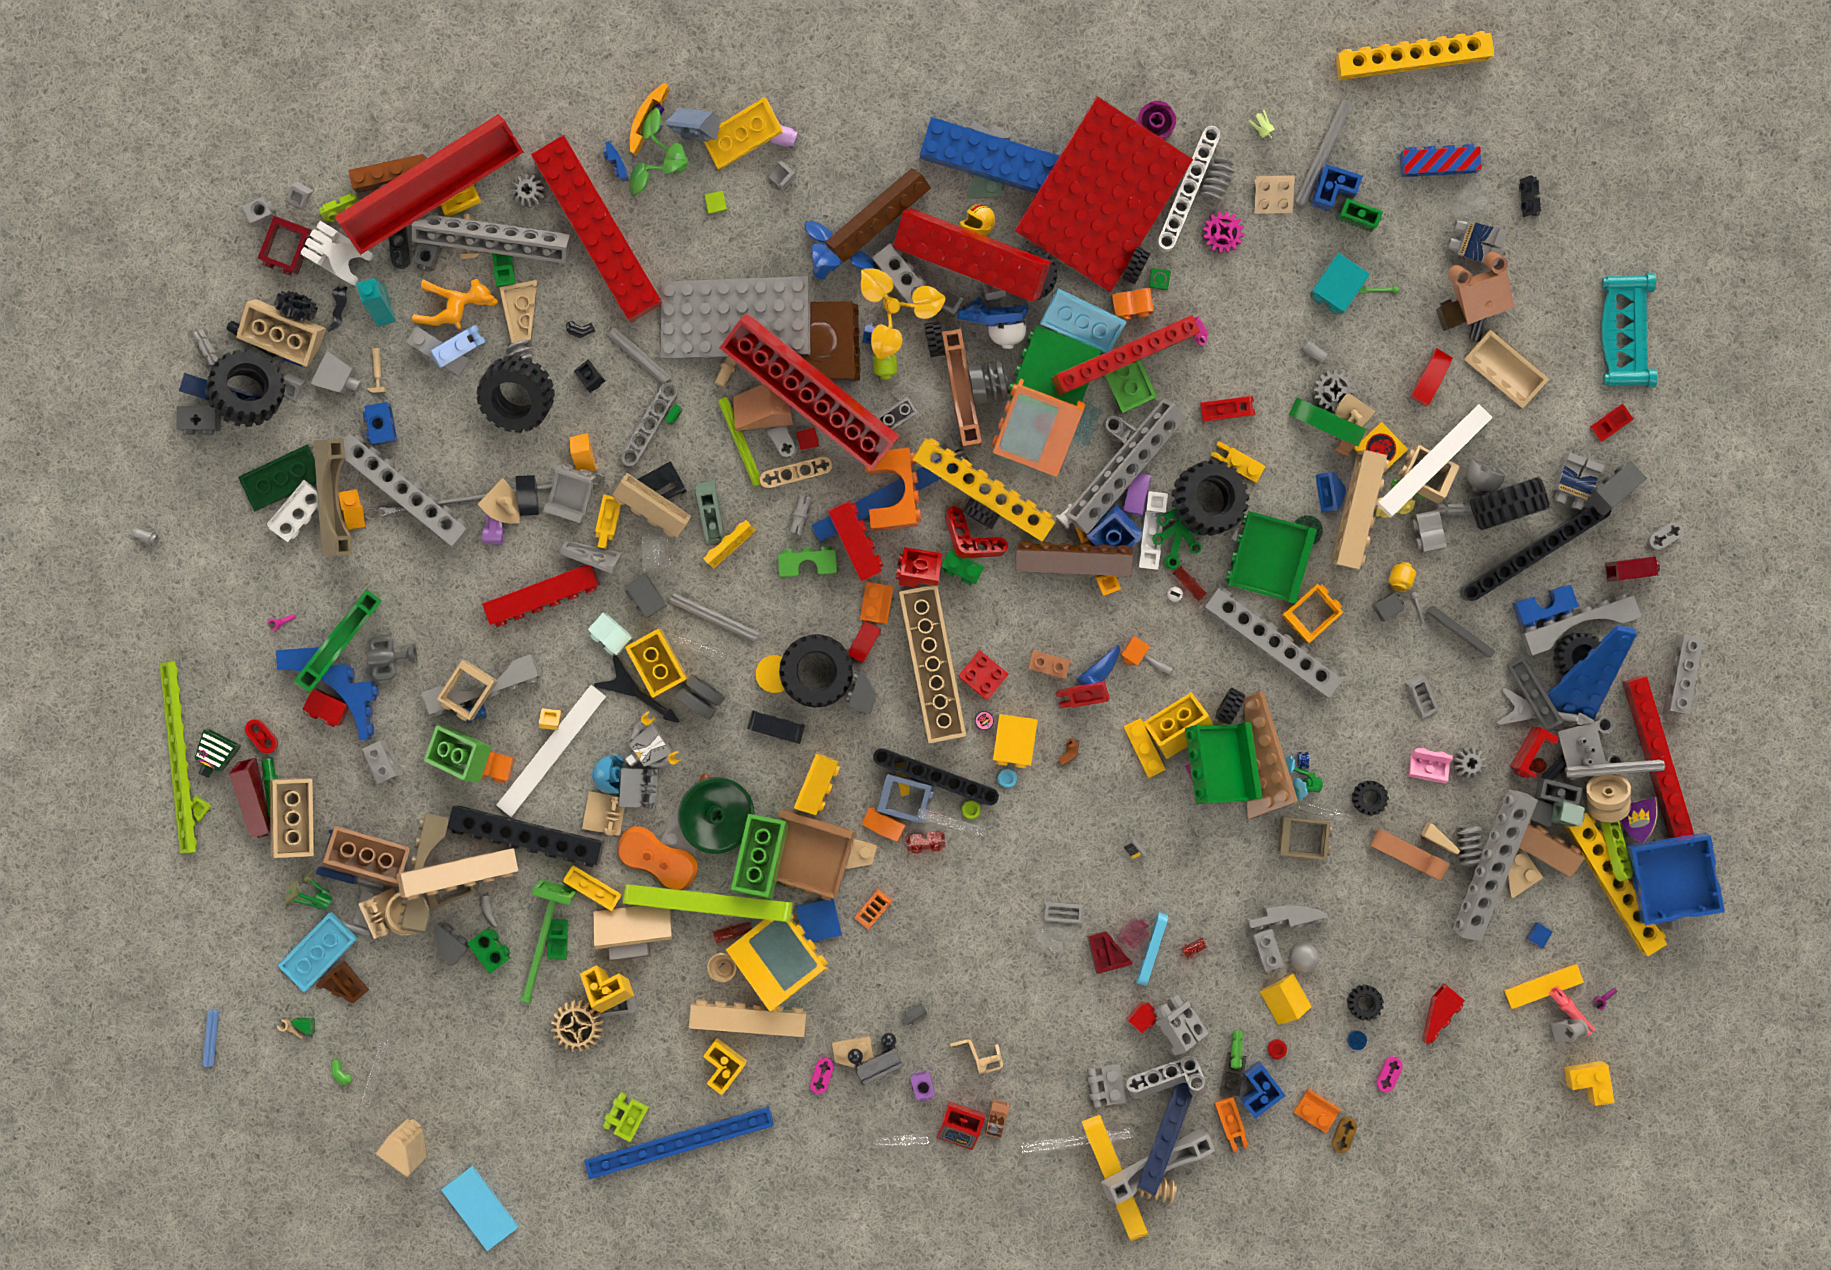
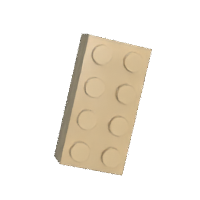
(291, 817)

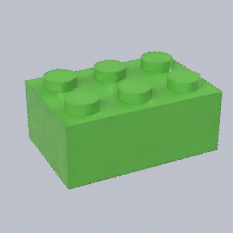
(457, 753)

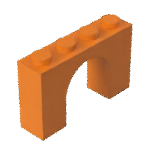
(905, 513)

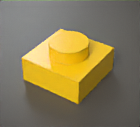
(549, 719)

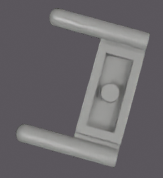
(369, 890)

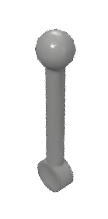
(1424, 626)

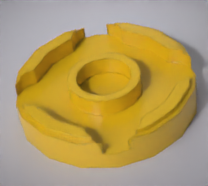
(768, 674)

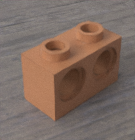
(1049, 664)

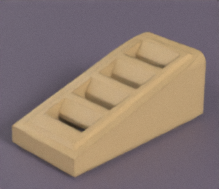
(1434, 835)

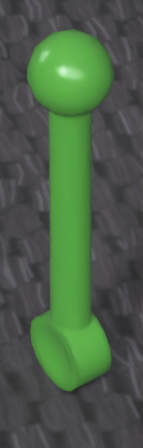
(1363, 290)

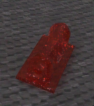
(934, 841)

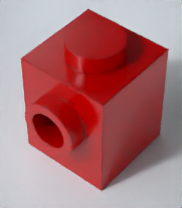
(1143, 1016)

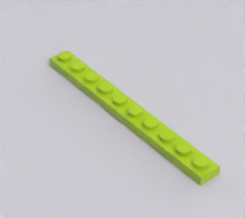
(178, 762)

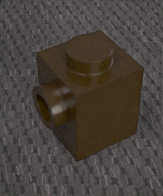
(1450, 314)

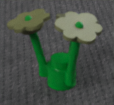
(320, 900)

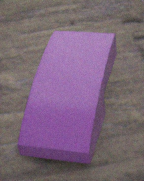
(1137, 495)

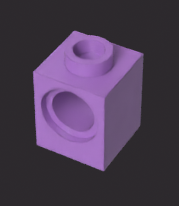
(922, 1077)

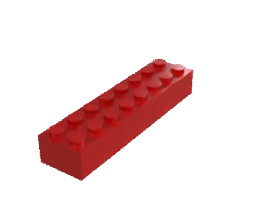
(971, 254)

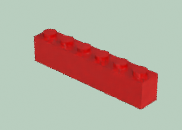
(541, 594)

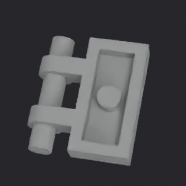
(1112, 1082)

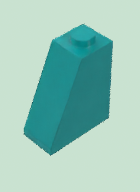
(376, 301)

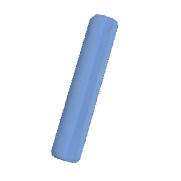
(210, 1038)

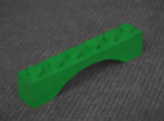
(337, 641)

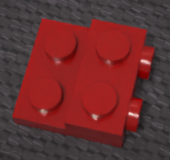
(918, 567)

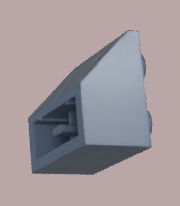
(695, 123)

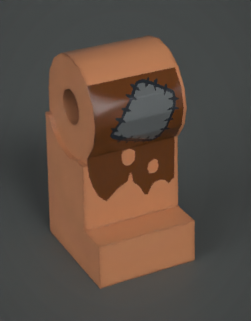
(997, 1118)

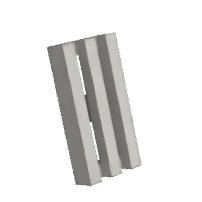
(1064, 920)

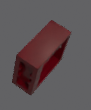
(298, 257)

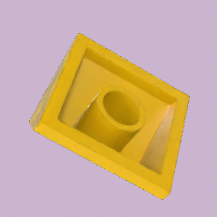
(1286, 999)

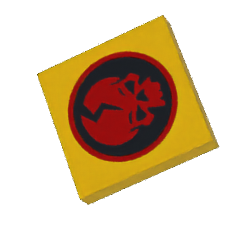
(1384, 442)

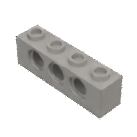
(889, 255)
(1683, 674)

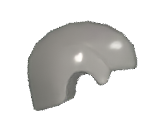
(1304, 957)

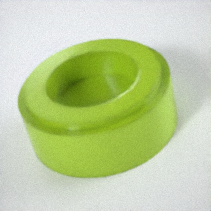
(971, 809)

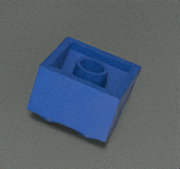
(1115, 529)

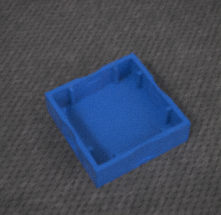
(1675, 878)

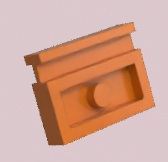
(876, 602)
(1316, 1110)

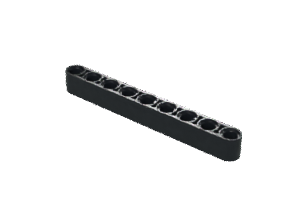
(1526, 553)

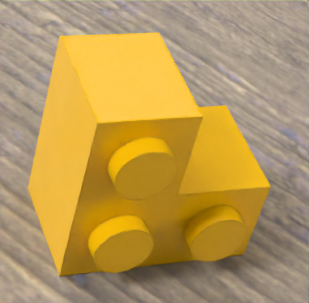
(604, 991)
(728, 1065)
(1595, 1078)

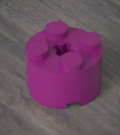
(1163, 114)

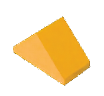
(582, 453)

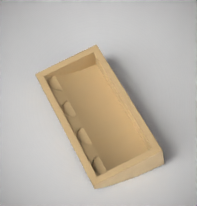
(1506, 368)

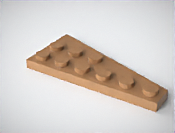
(1273, 771)

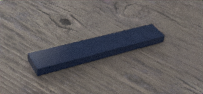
(1165, 1139)

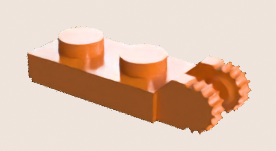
(1231, 1121)

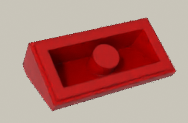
(864, 641)

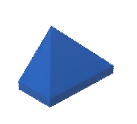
(1330, 491)

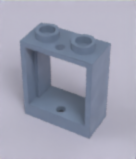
(886, 791)

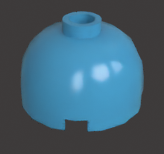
(607, 774)

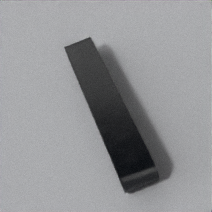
(942, 783)

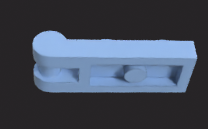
(456, 346)

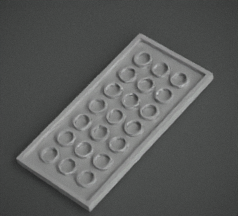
(704, 312)

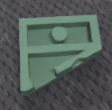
(984, 188)

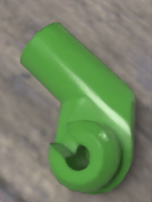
(337, 1073)

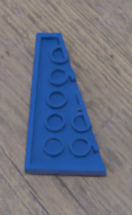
(1589, 680)

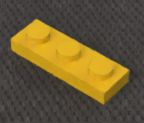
(729, 544)
(1144, 747)
(592, 888)

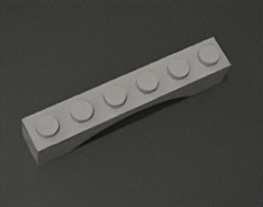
(1543, 638)
(519, 671)
(1186, 1150)

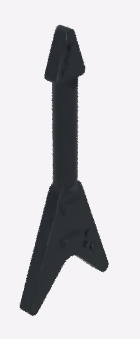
(625, 684)

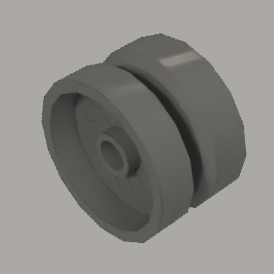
(700, 696)

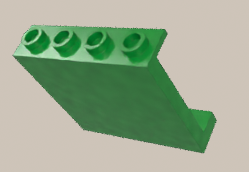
(1048, 356)
(1271, 556)
(1223, 763)

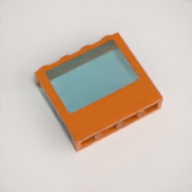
(1037, 429)

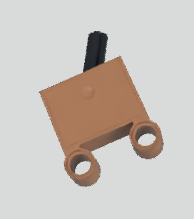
(1482, 294)

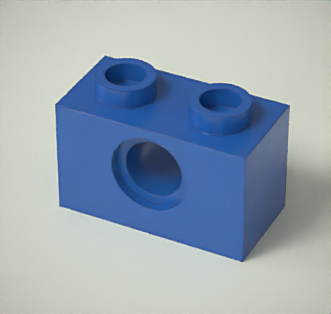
(387, 432)

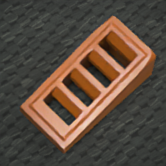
(883, 897)

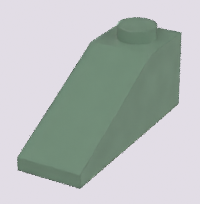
(710, 511)

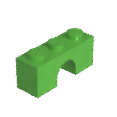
(790, 562)

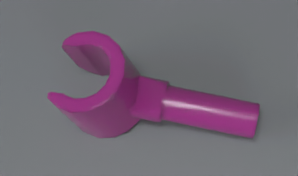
(1605, 997)

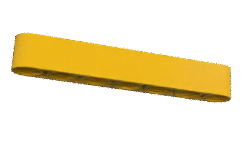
(1109, 1166)

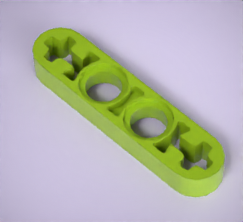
(1620, 863)

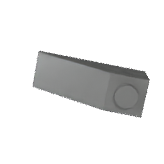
(425, 342)

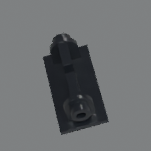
(1529, 187)

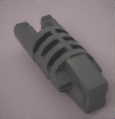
(958, 449)

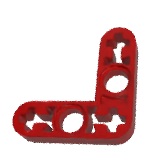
(966, 541)

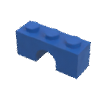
(1562, 600)

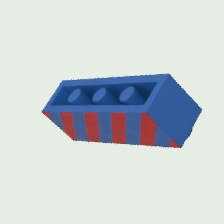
(1440, 161)

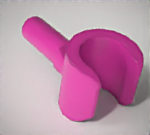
(282, 621)

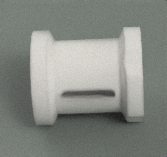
(1063, 519)

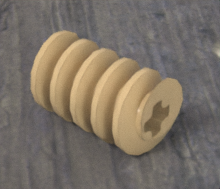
(1165, 1190)

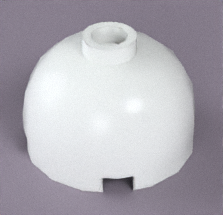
(1008, 334)

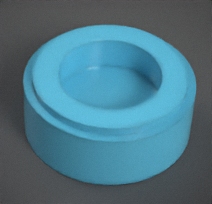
(1007, 778)

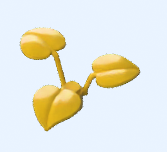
(877, 284)

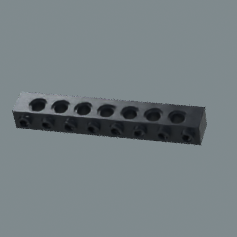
(458, 819)

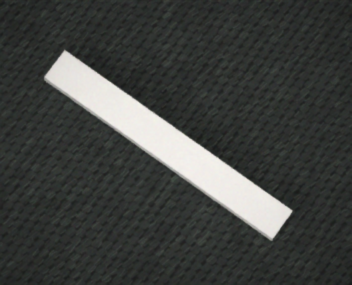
(1434, 460)
(551, 750)

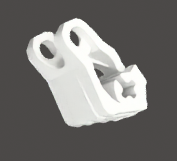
(333, 252)

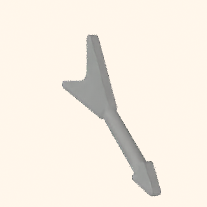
(1524, 711)

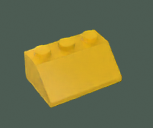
(1169, 725)
(817, 784)

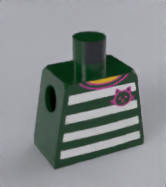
(214, 752)

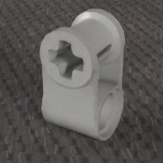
(1122, 430)
(780, 437)
(1569, 1029)

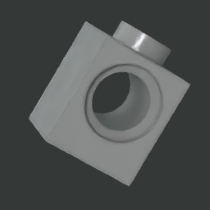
(251, 210)

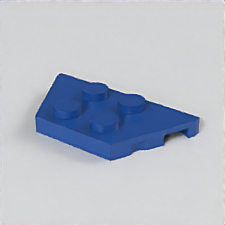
(992, 316)

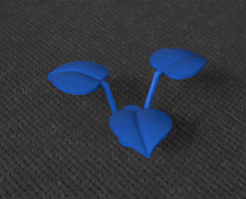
(824, 259)

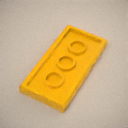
(744, 133)

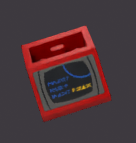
(961, 1125)

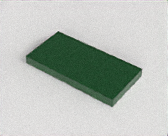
(279, 478)

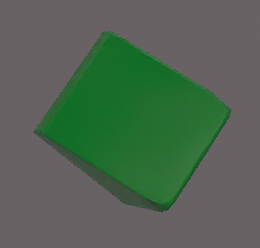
(306, 1025)

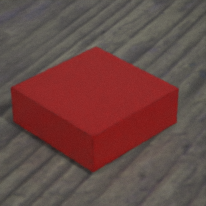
(807, 439)

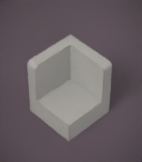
(782, 175)

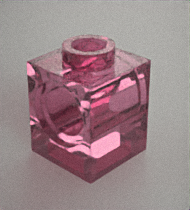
(1133, 941)

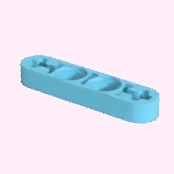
(1152, 949)

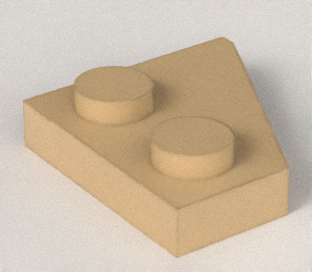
(1522, 873)
(842, 1048)

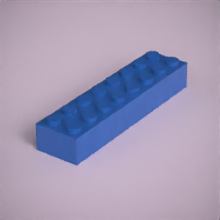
(986, 155)

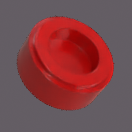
(1277, 1049)

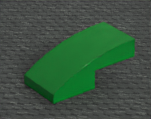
(503, 270)
(557, 939)

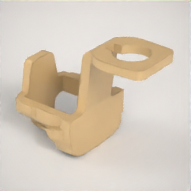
(982, 1063)

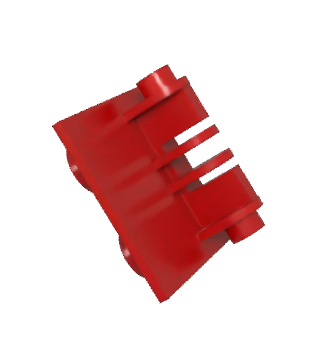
(983, 675)

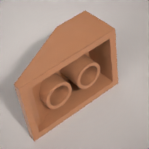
(760, 409)

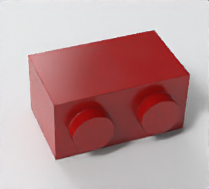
(325, 707)

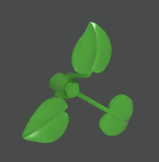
(673, 162)

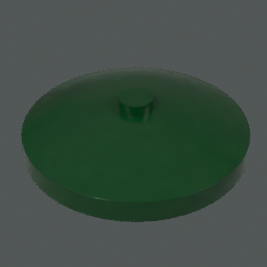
(715, 814)

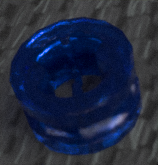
(1303, 760)

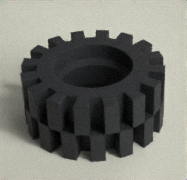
(1136, 265)
(935, 339)
(980, 513)
(1230, 706)
(1381, 801)
(1376, 1006)

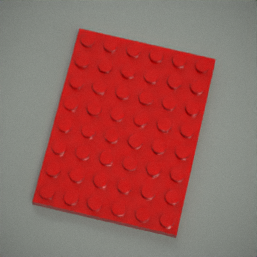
(1103, 194)

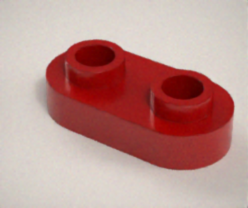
(261, 736)

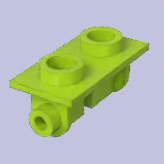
(331, 208)

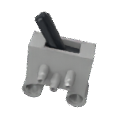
(1581, 747)

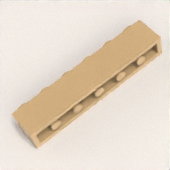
(457, 872)
(747, 1019)

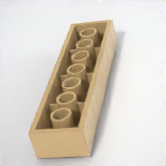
(932, 663)

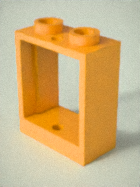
(1300, 629)

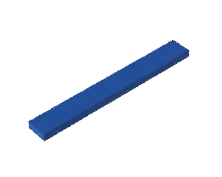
(880, 499)

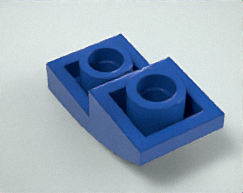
(613, 157)

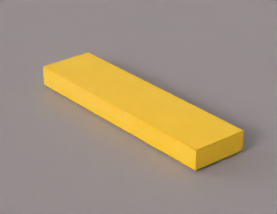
(1540, 987)

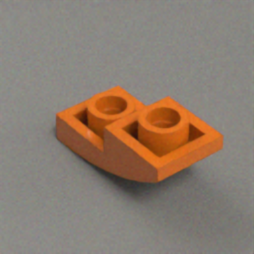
(883, 824)

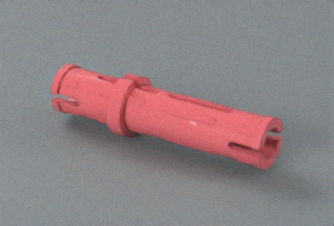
(1566, 1004)

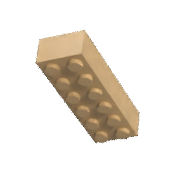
(1359, 509)

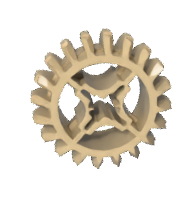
(577, 1033)

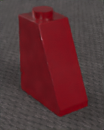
(1632, 569)

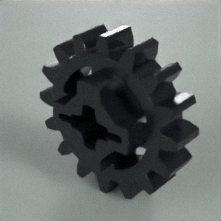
(295, 306)

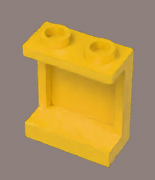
(1014, 740)

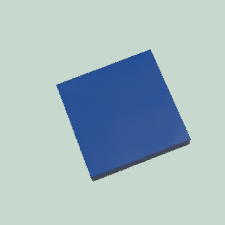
(819, 920)

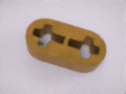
(1339, 1133)

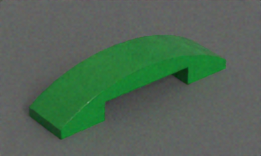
(1327, 422)

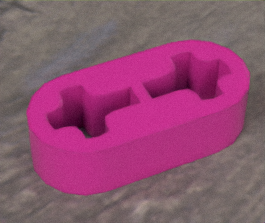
(1393, 1076)
(826, 1077)

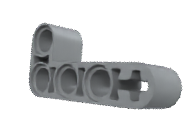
(1161, 1072)

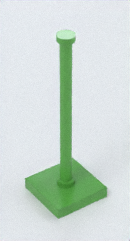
(554, 893)

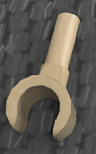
(289, 1028)

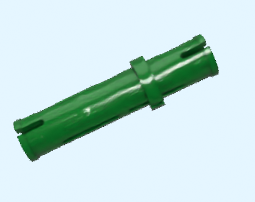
(268, 773)

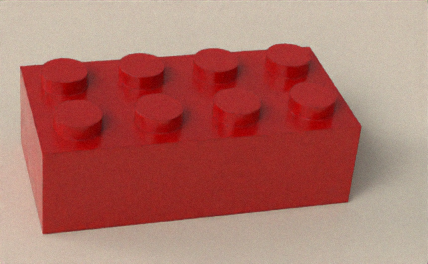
(855, 540)

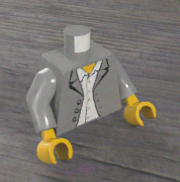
(650, 746)

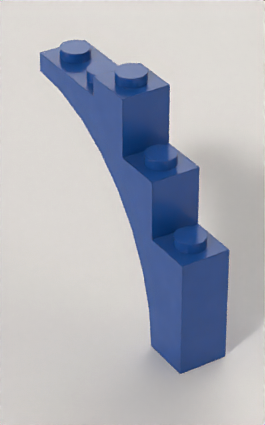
(340, 678)

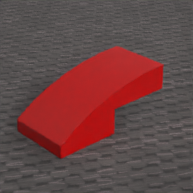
(1612, 422)

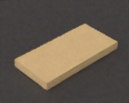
(631, 926)

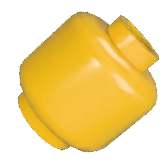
(1402, 577)

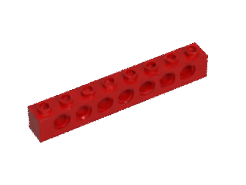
(1125, 355)

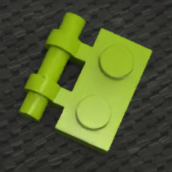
(630, 1120)

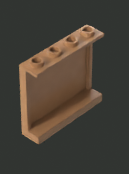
(814, 854)

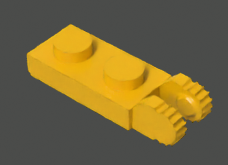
(1244, 464)

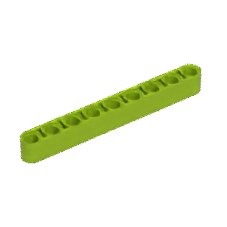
(707, 903)

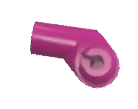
(1200, 338)

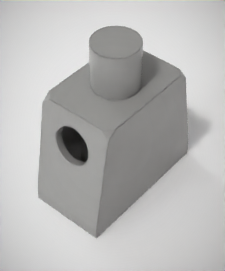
(335, 375)

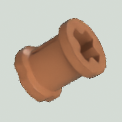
(1344, 448)

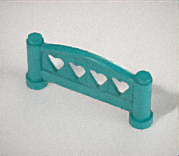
(1637, 371)

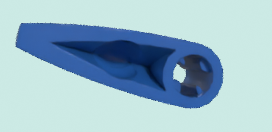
(1100, 669)

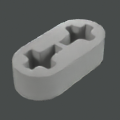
(1667, 539)

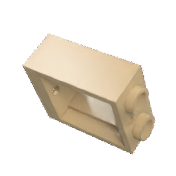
(1450, 470)
(448, 704)

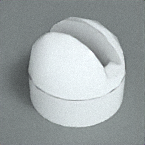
(1173, 598)

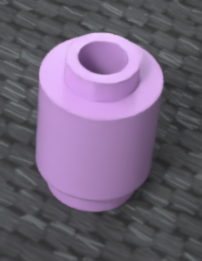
(787, 138)

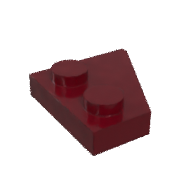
(1106, 953)

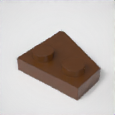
(344, 983)

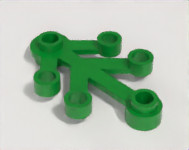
(1178, 531)

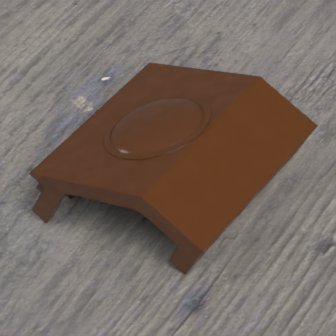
(835, 339)

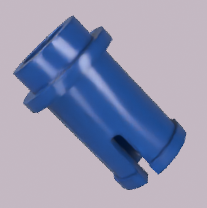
(973, 305)

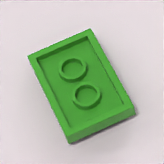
(1130, 386)

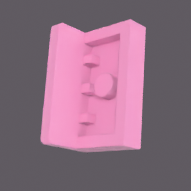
(1429, 765)

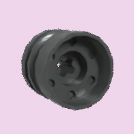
(987, 383)

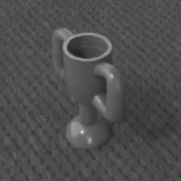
(387, 657)

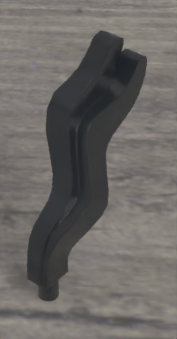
(341, 301)

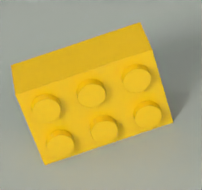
(656, 663)

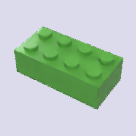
(760, 856)

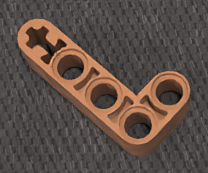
(1410, 854)

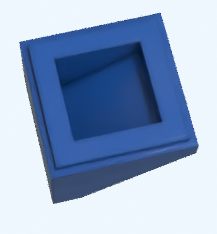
(1539, 935)

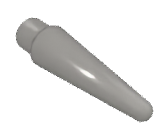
(1159, 666)
(486, 906)

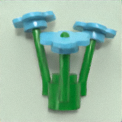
(1309, 784)

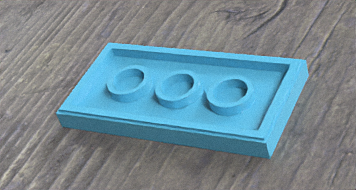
(1082, 321)
(317, 952)
(479, 1208)

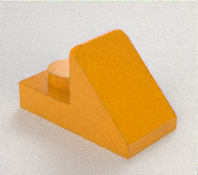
(351, 509)

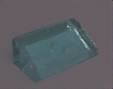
(1087, 423)

